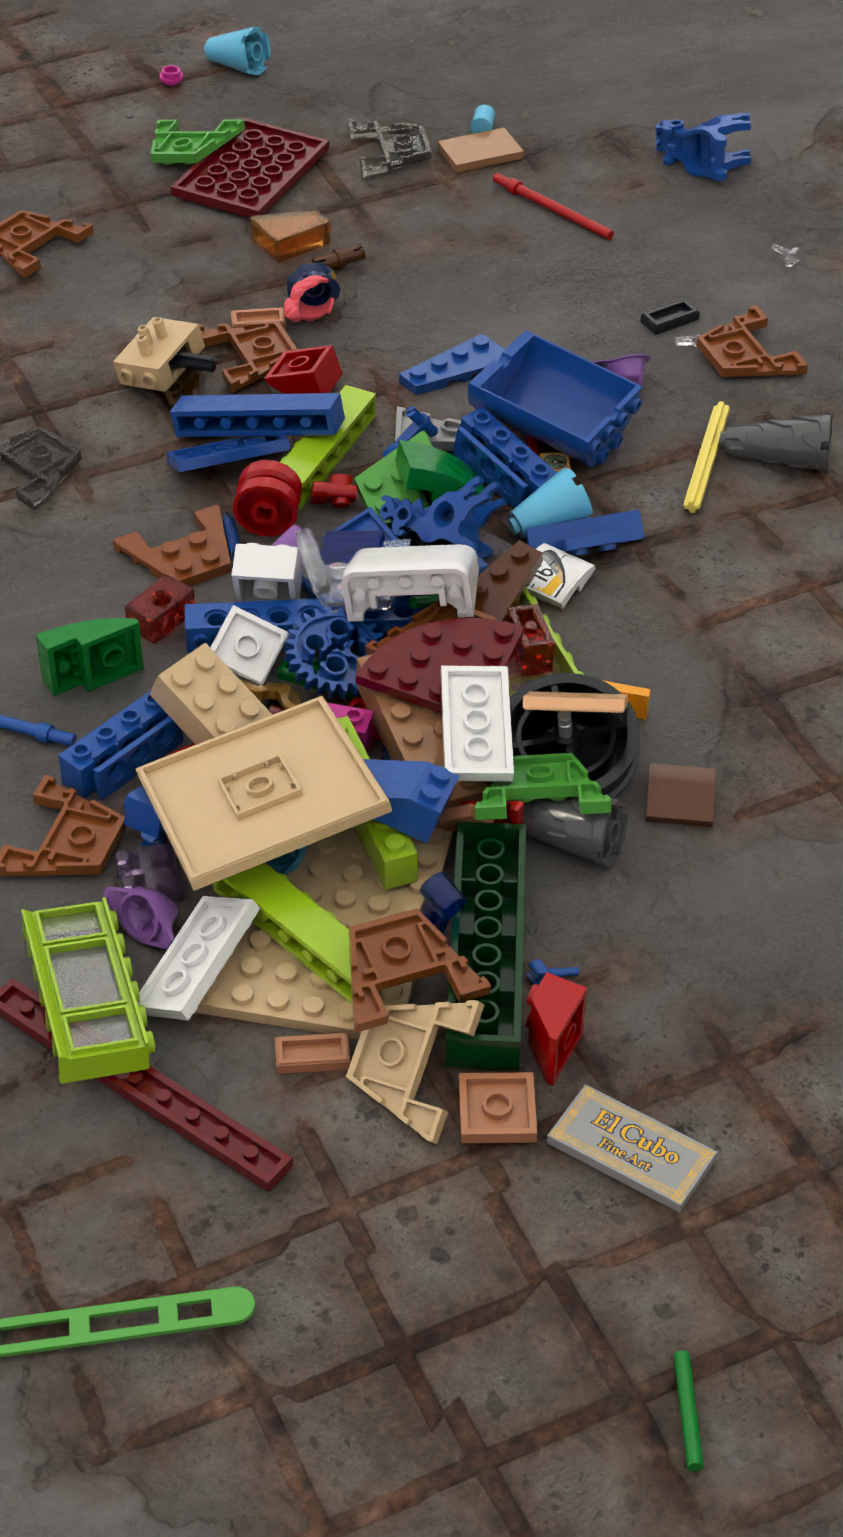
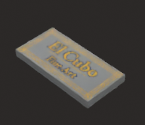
(632, 1148)

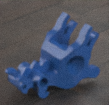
(703, 146)
(450, 518)

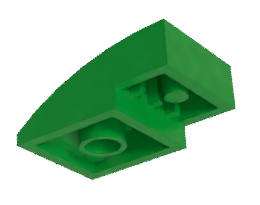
(432, 469)
(89, 653)

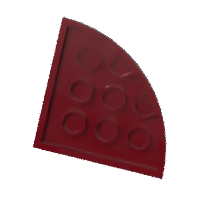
(412, 661)

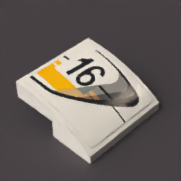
(559, 576)

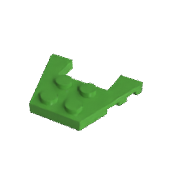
(190, 146)
(385, 479)
(544, 777)

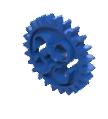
(334, 650)

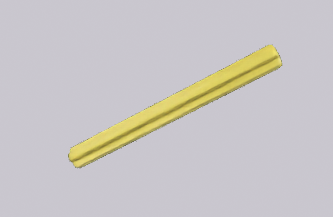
(706, 457)

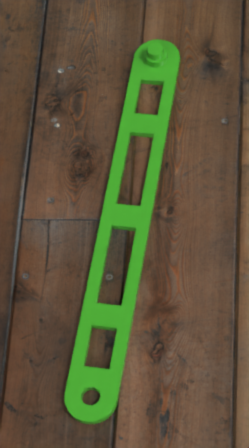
(228, 1306)

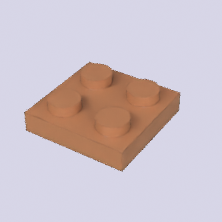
(497, 1107)

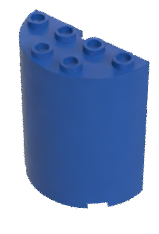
(557, 398)

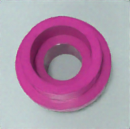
(171, 75)

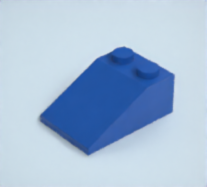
(416, 794)

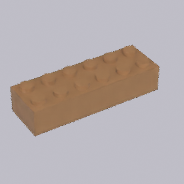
(413, 735)

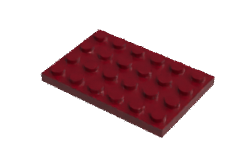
(251, 169)

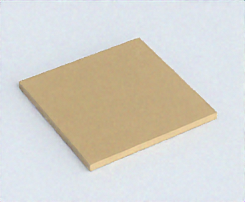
(261, 792)

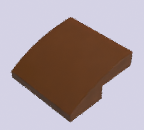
(680, 794)

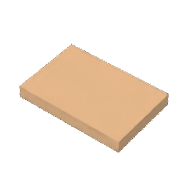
(575, 702)

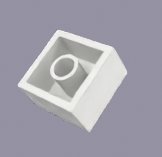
(266, 572)

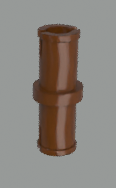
(340, 258)

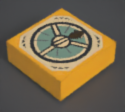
(556, 460)

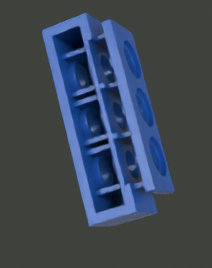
(500, 444)
(105, 743)

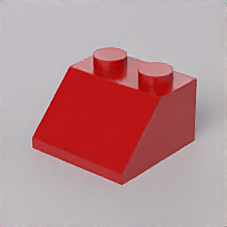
(305, 371)
(555, 1023)

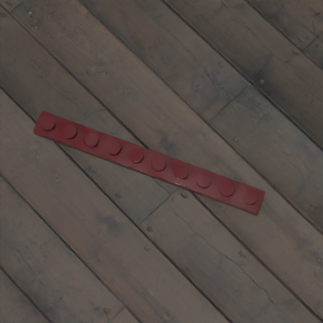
(165, 1101)

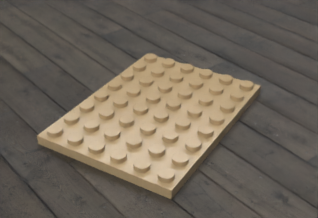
(276, 989)

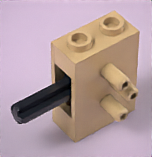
(162, 354)

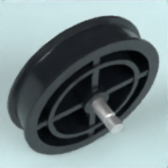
(600, 740)

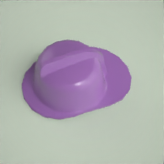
(629, 366)

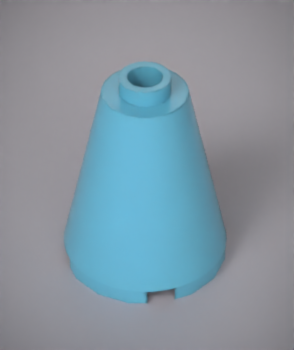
(240, 50)
(552, 503)

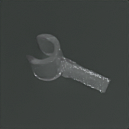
(787, 255)

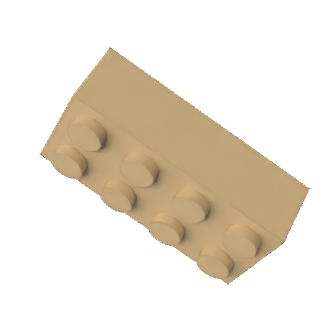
(206, 696)

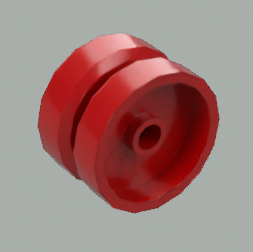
(267, 498)

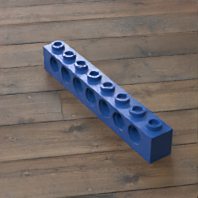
(206, 619)

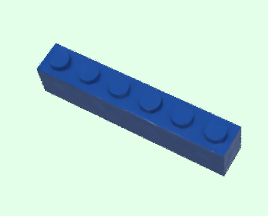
(258, 415)

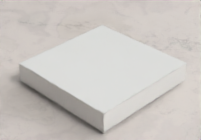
(249, 645)

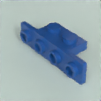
(589, 533)

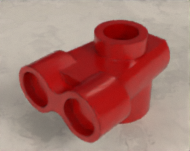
(338, 492)

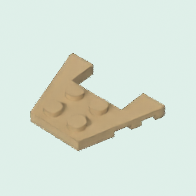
(394, 1057)

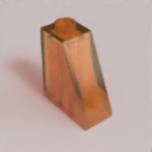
(290, 233)

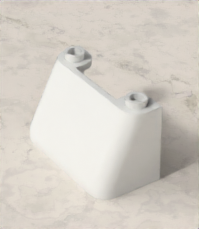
(411, 571)

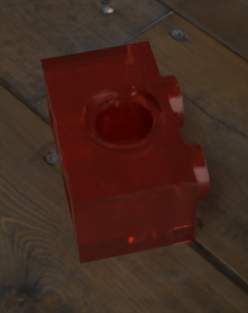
(160, 607)
(537, 645)

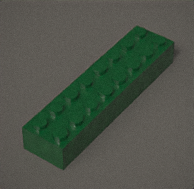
(491, 939)

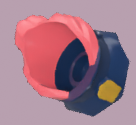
(310, 292)

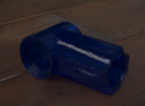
(441, 900)

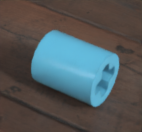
(483, 119)

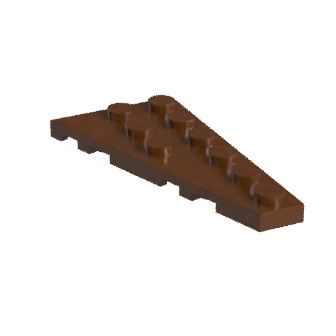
(505, 579)

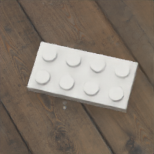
(477, 722)
(196, 956)

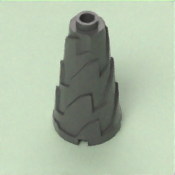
(796, 441)
(580, 835)

